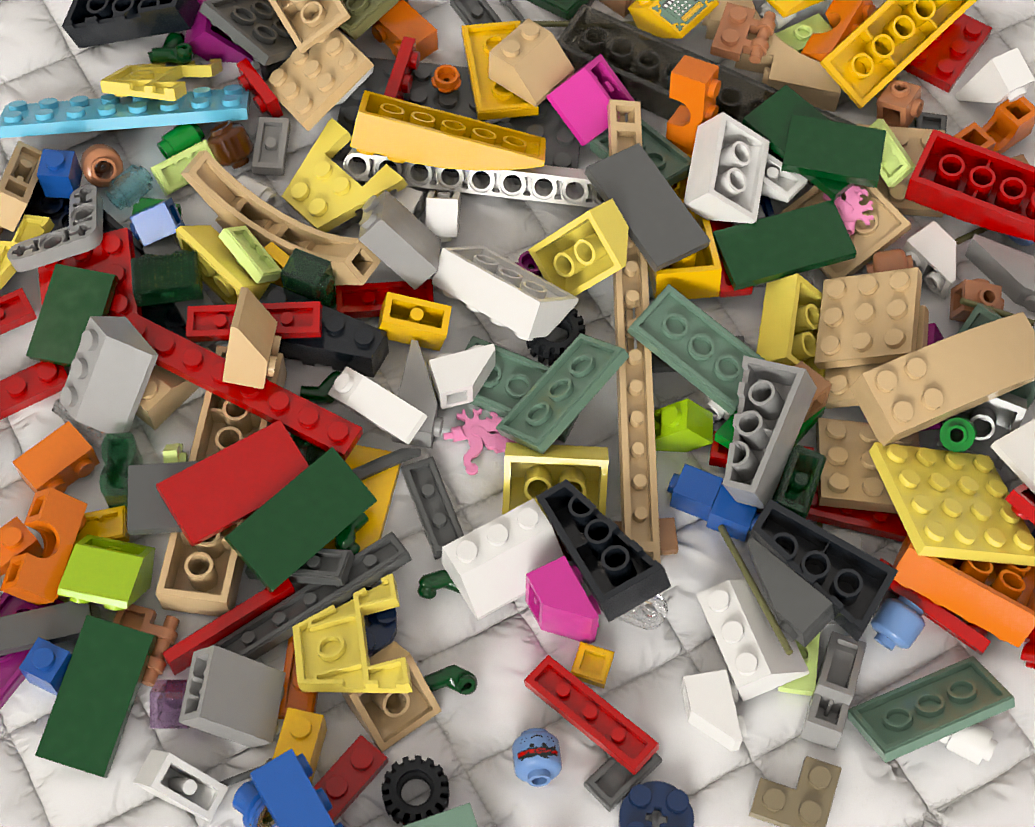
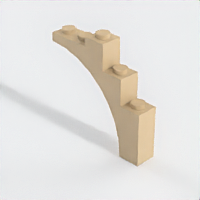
(783, 64)
(238, 206)

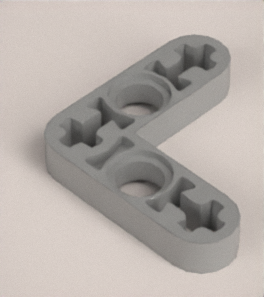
(81, 235)

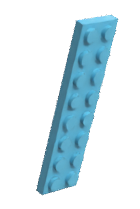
(128, 112)

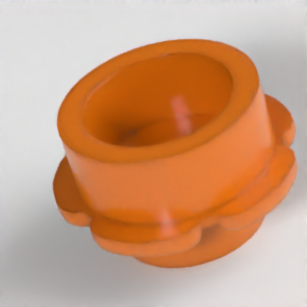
(446, 79)

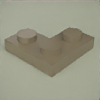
(798, 807)

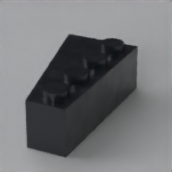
(342, 343)
(829, 564)

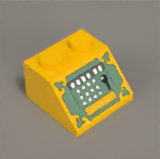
(670, 17)

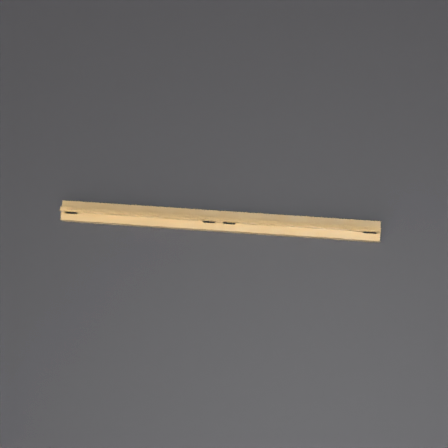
(634, 377)

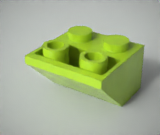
(107, 572)

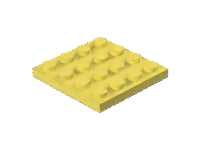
(953, 505)

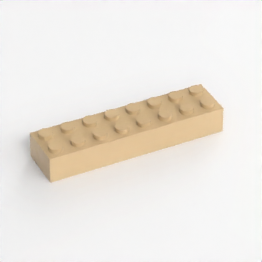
(209, 574)

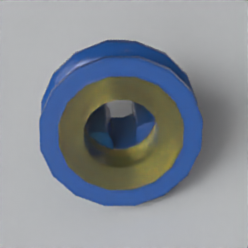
(252, 807)

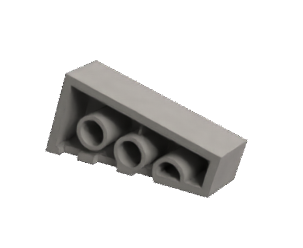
(765, 428)

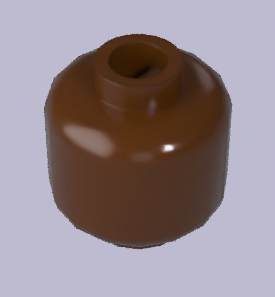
(230, 144)

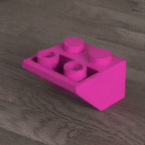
(585, 97)
(560, 601)

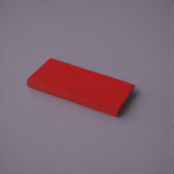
(232, 482)

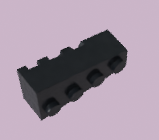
(114, 21)
(608, 560)

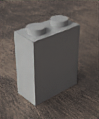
(399, 239)
(232, 697)

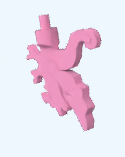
(851, 209)
(478, 434)

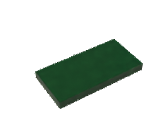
(772, 122)
(784, 245)
(300, 519)
(96, 696)

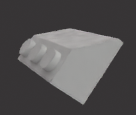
(108, 375)

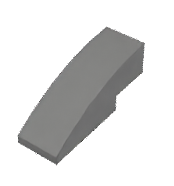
(833, 691)

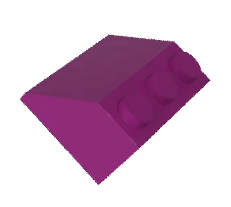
(212, 43)

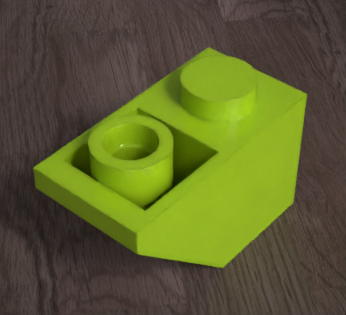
(683, 427)

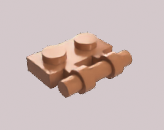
(733, 32)
(143, 620)

